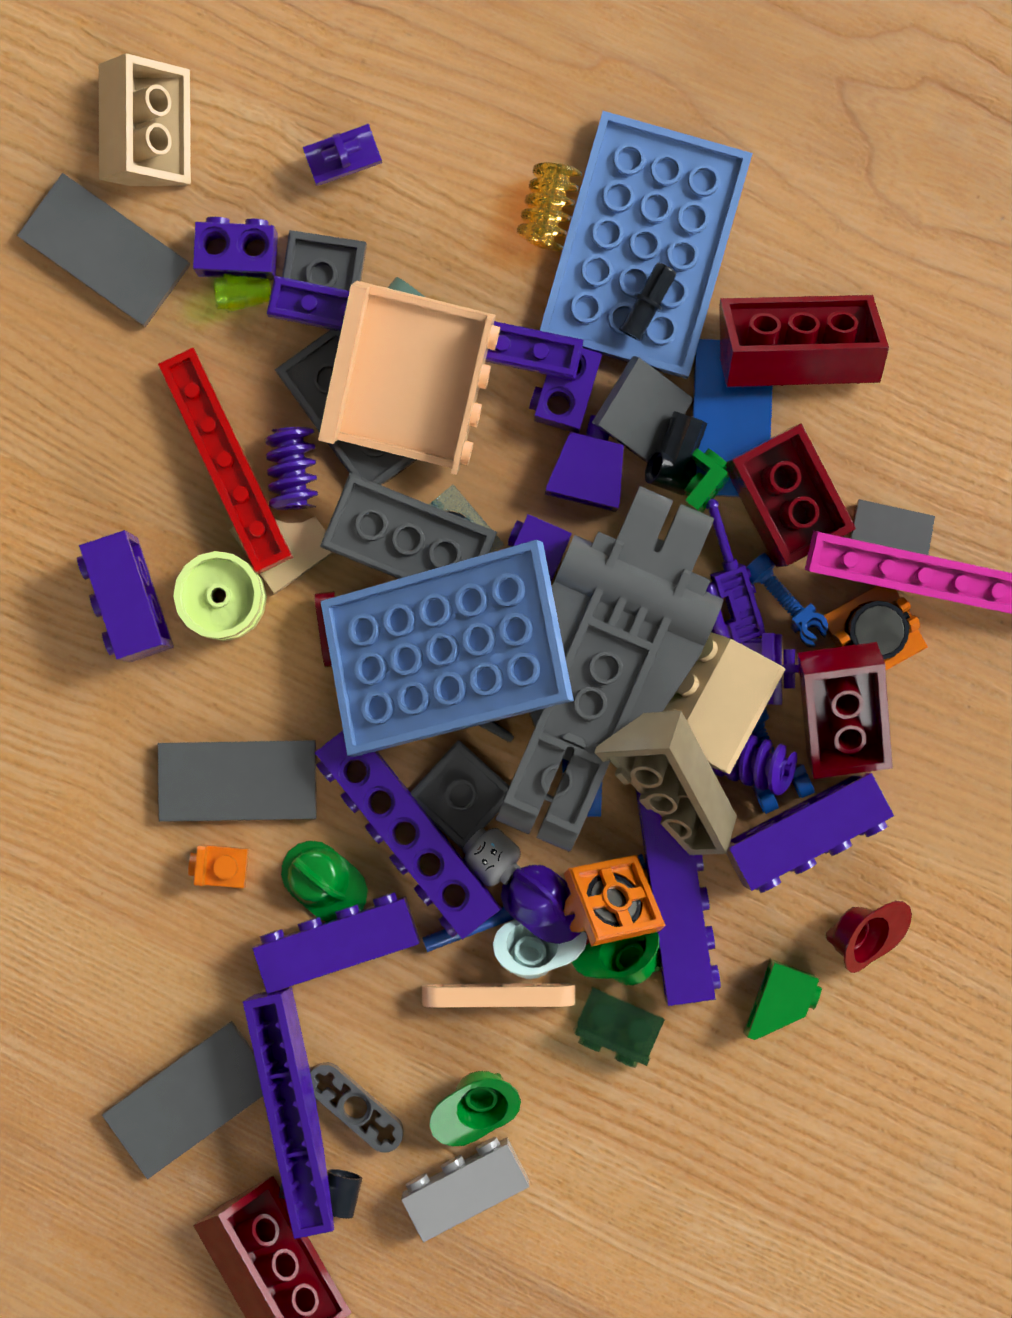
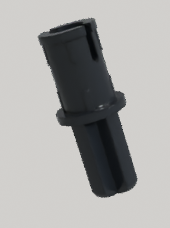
(648, 301)

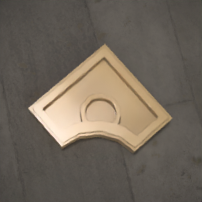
(304, 543)

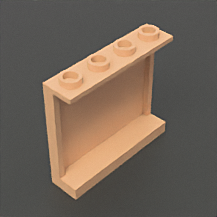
(408, 375)

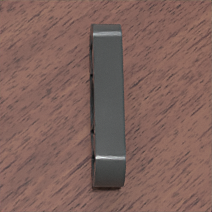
(338, 1110)

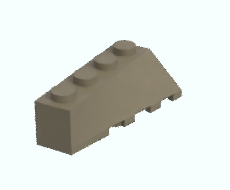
(674, 779)

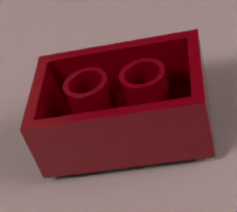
(788, 494)
(845, 710)

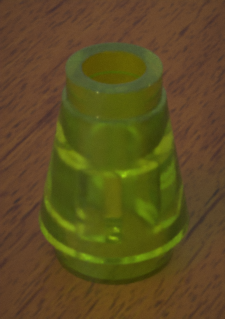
(240, 292)

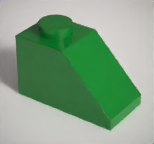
(781, 999)

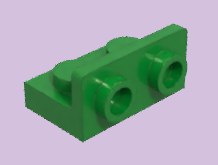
(706, 487)

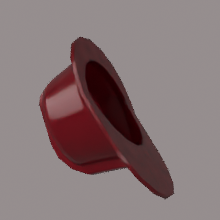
(868, 934)

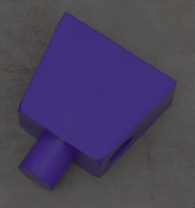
(588, 470)

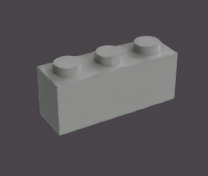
(464, 1188)

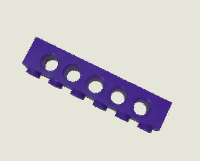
(478, 902)

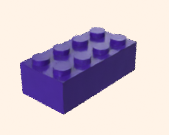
(808, 830)

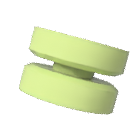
(196, 599)

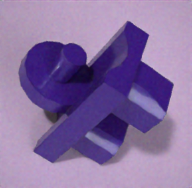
(342, 155)
(771, 647)

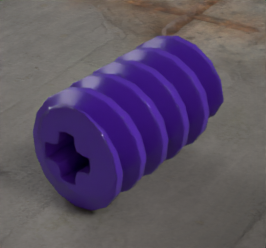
(290, 468)
(762, 767)

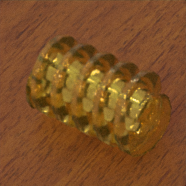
(546, 204)

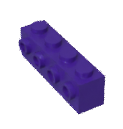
(335, 944)

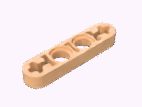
(498, 995)

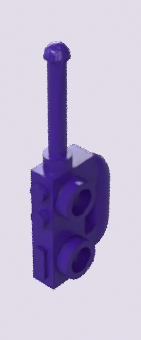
(735, 586)

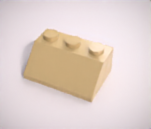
(144, 122)
(725, 698)

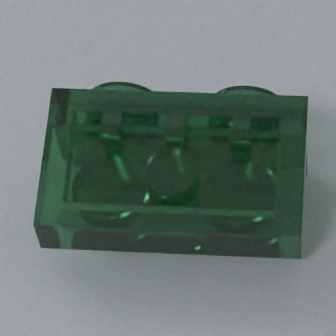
(618, 1027)

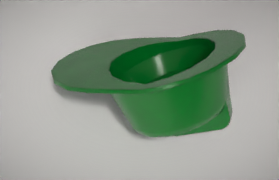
(322, 879)
(624, 960)
(474, 1109)

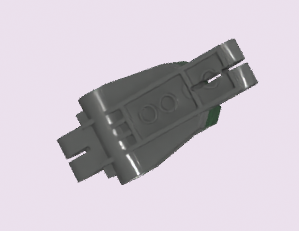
(629, 638)

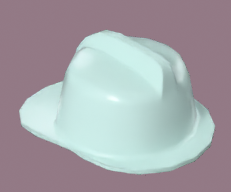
(530, 956)

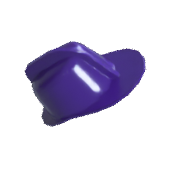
(538, 902)

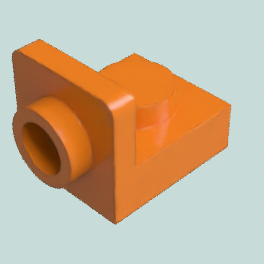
(219, 866)

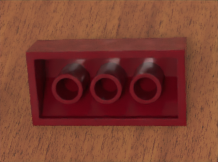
(801, 340)
(264, 1263)

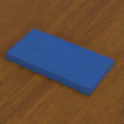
(735, 415)

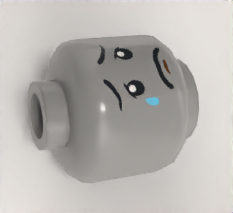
(491, 856)

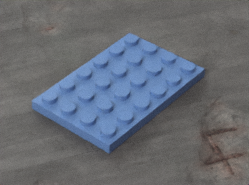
(641, 204)
(446, 649)

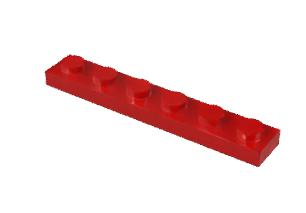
(225, 461)

